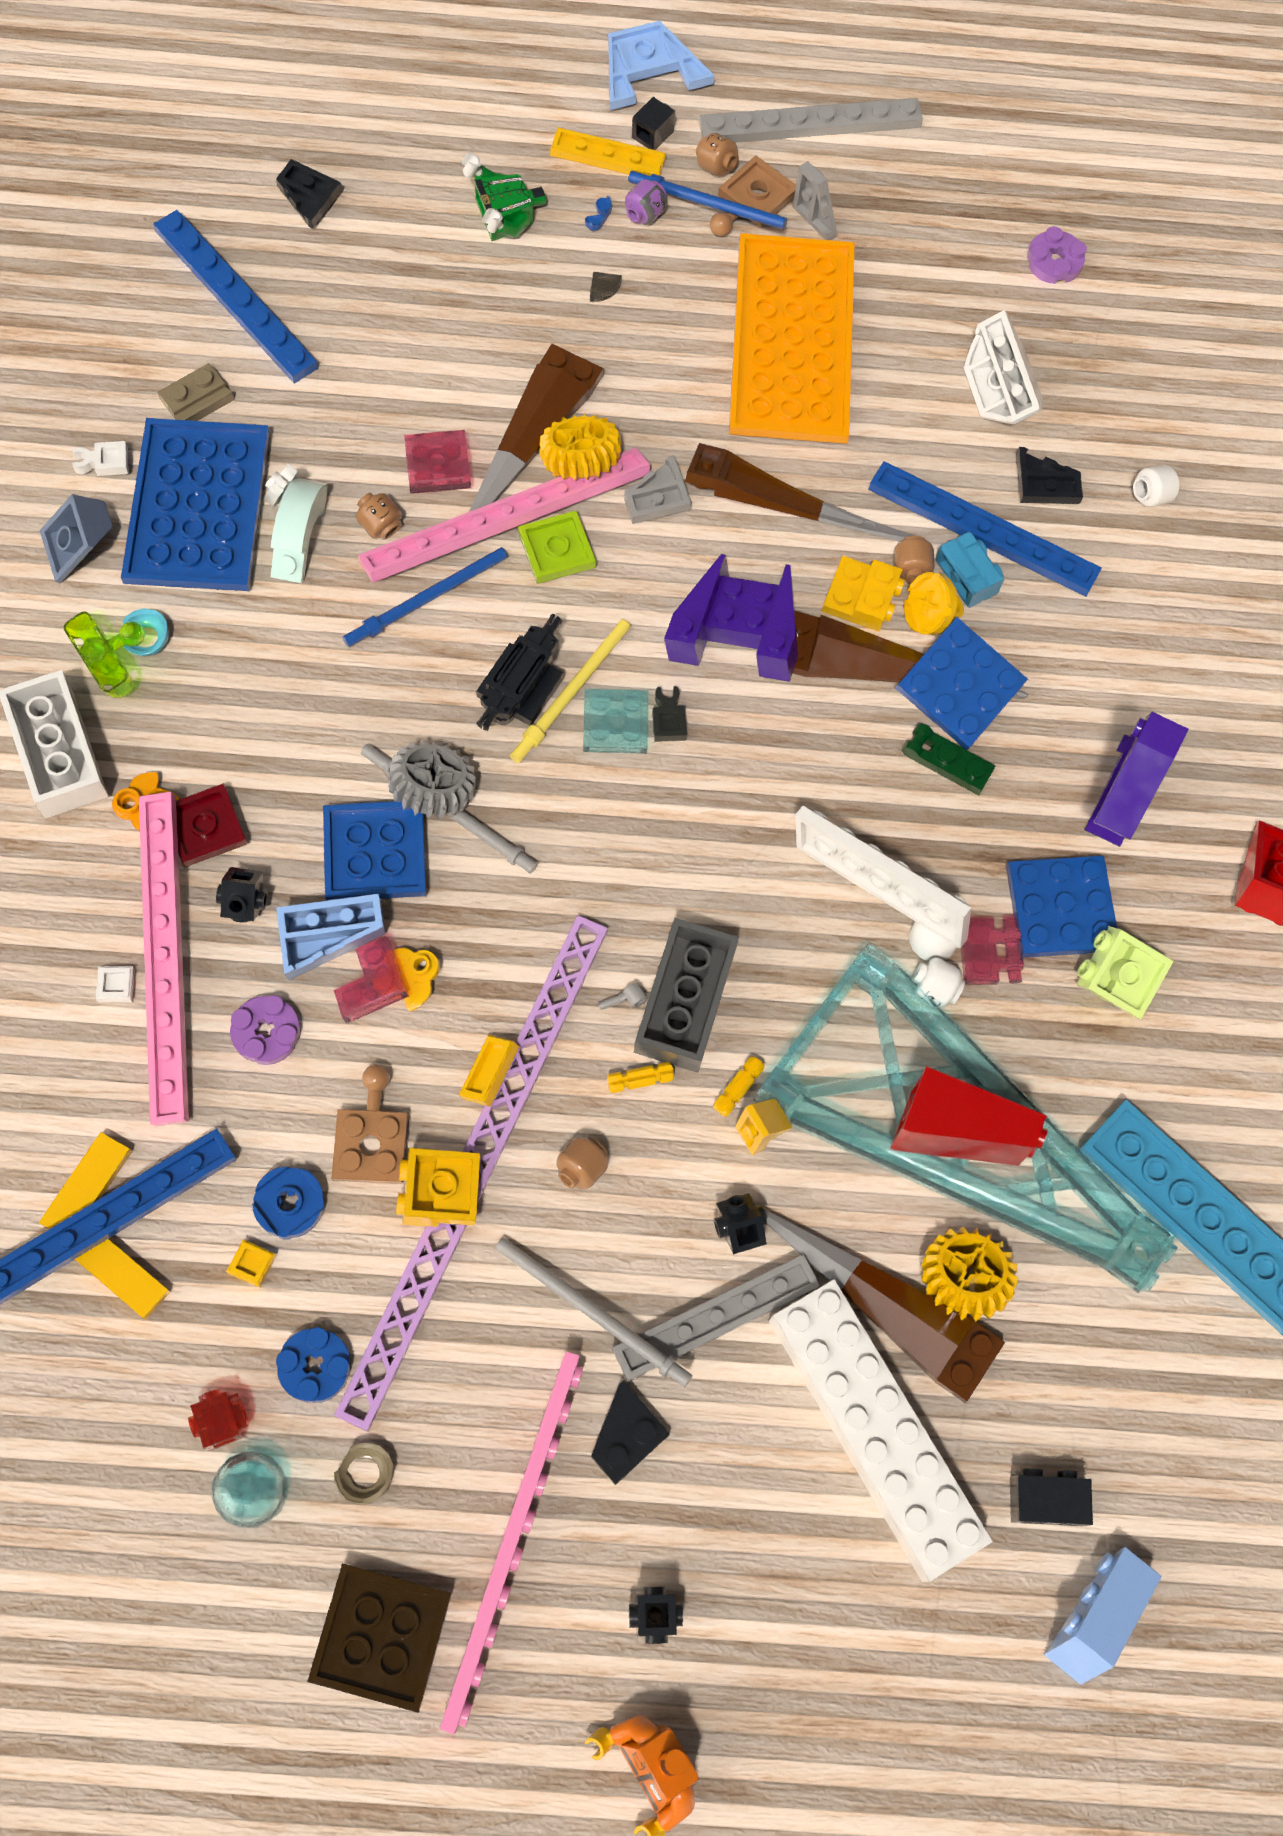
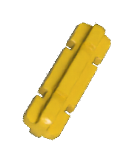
(640, 1077)
(739, 1086)

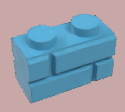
(970, 569)

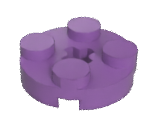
(1060, 243)
(248, 1020)

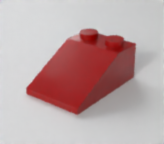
(1262, 874)

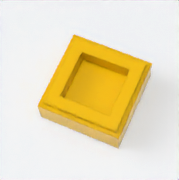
(251, 1263)

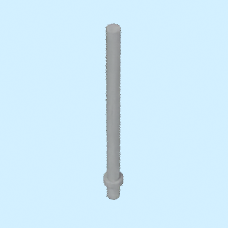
(514, 854)
(666, 1364)

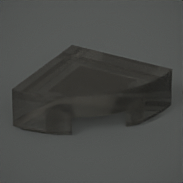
(604, 286)

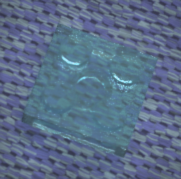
(615, 721)

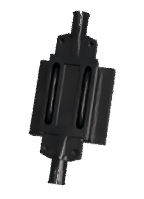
(522, 678)

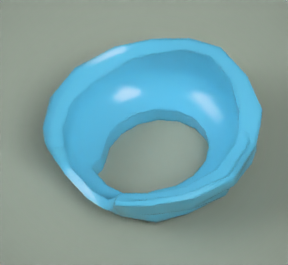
(150, 619)

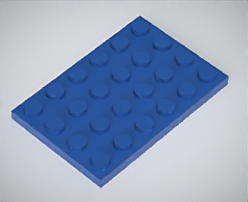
(196, 505)

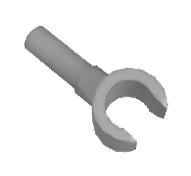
(632, 994)

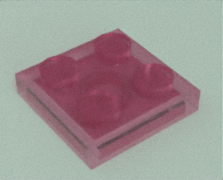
(437, 461)

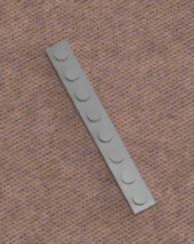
(814, 120)

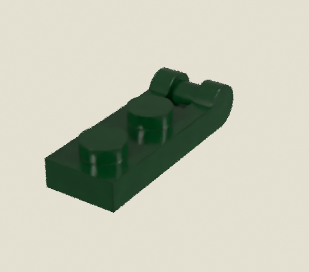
(948, 759)

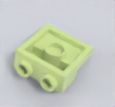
(1123, 971)

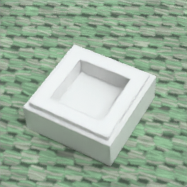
(115, 984)

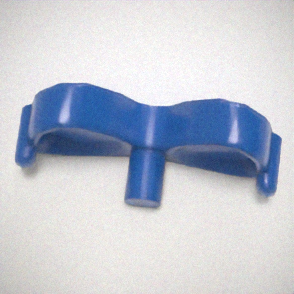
(604, 208)

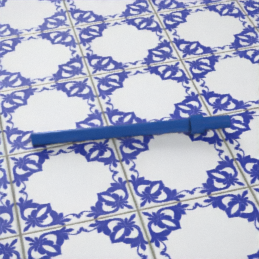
(712, 201)
(373, 625)

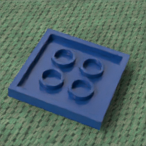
(961, 683)
(373, 851)
(1060, 904)

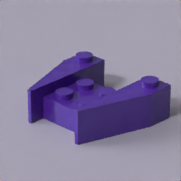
(737, 615)
(1135, 777)

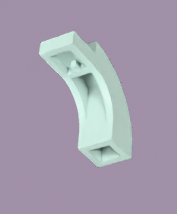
(296, 515)

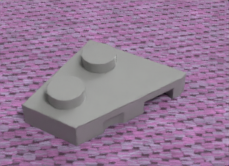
(814, 201)
(658, 494)

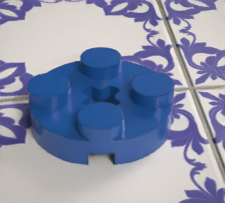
(308, 1208)
(292, 1362)

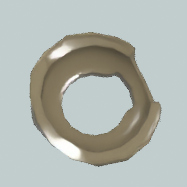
(369, 1451)

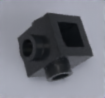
(241, 894)
(741, 1223)
(671, 1615)

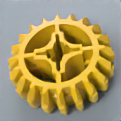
(580, 447)
(985, 1289)

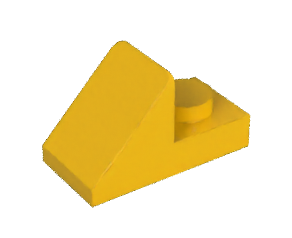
(762, 1123)

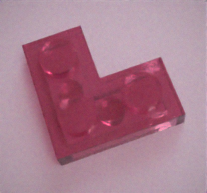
(379, 986)

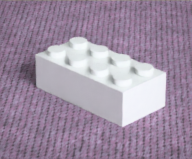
(53, 744)

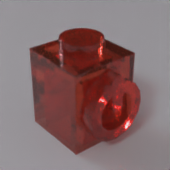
(218, 1419)

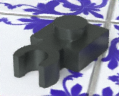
(668, 720)

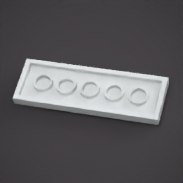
(882, 876)

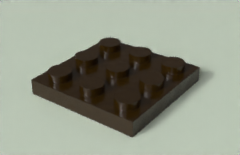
(380, 1638)

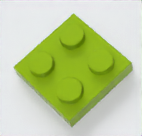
(556, 547)

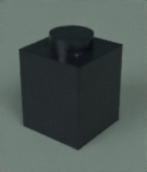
(653, 123)

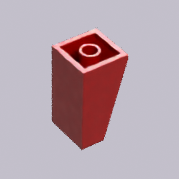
(966, 1123)

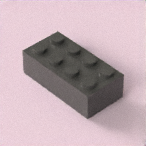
(686, 995)

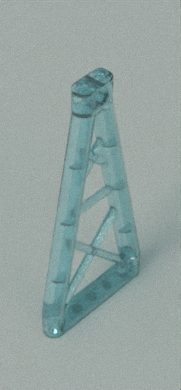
(1004, 1203)

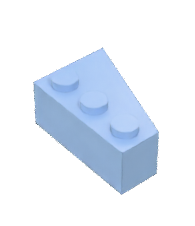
(326, 930)
(1104, 1616)

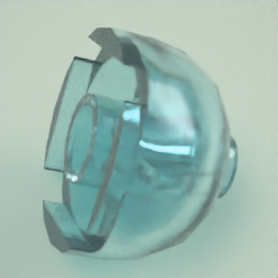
(249, 1489)

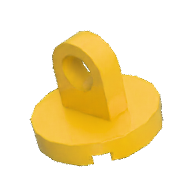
(932, 604)

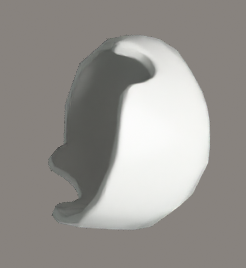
(928, 944)

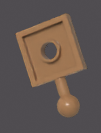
(738, 188)
(358, 1125)

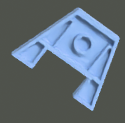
(647, 53)

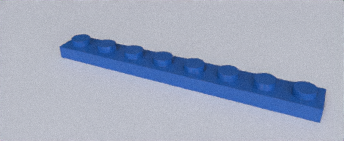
(236, 296)
(992, 530)
(112, 1213)

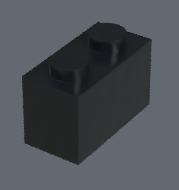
(1051, 1500)

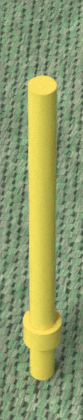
(535, 733)

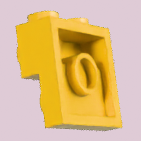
(864, 592)
(438, 1187)

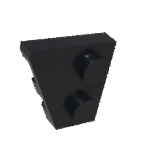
(307, 190)
(1047, 480)
(627, 1435)

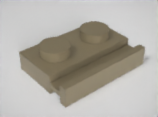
(196, 394)

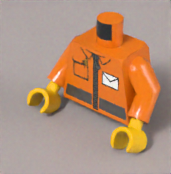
(658, 1766)

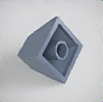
(74, 533)

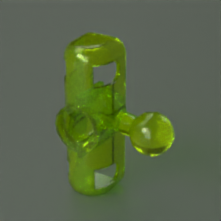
(109, 668)

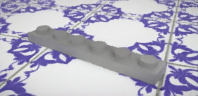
(721, 1315)

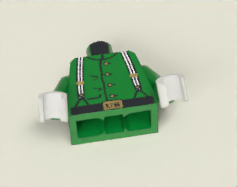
(502, 199)

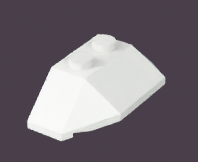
(1001, 373)

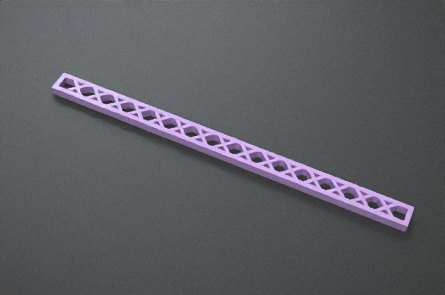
(492, 1158)

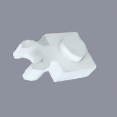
(106, 459)
(278, 483)

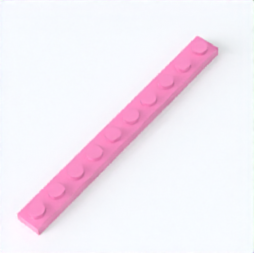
(497, 518)
(163, 960)
(509, 1554)

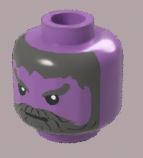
(646, 202)

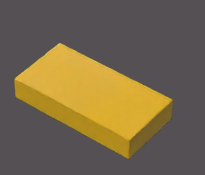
(489, 1070)

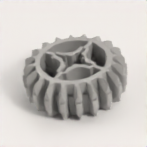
(431, 779)

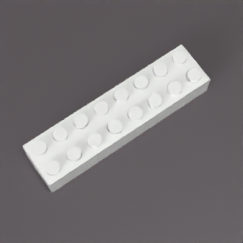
(880, 1432)

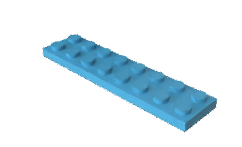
(1192, 1208)

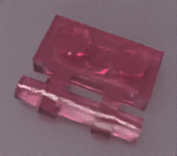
(980, 952)

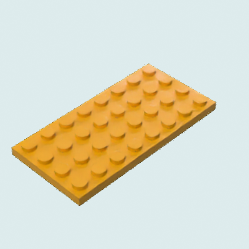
(792, 339)

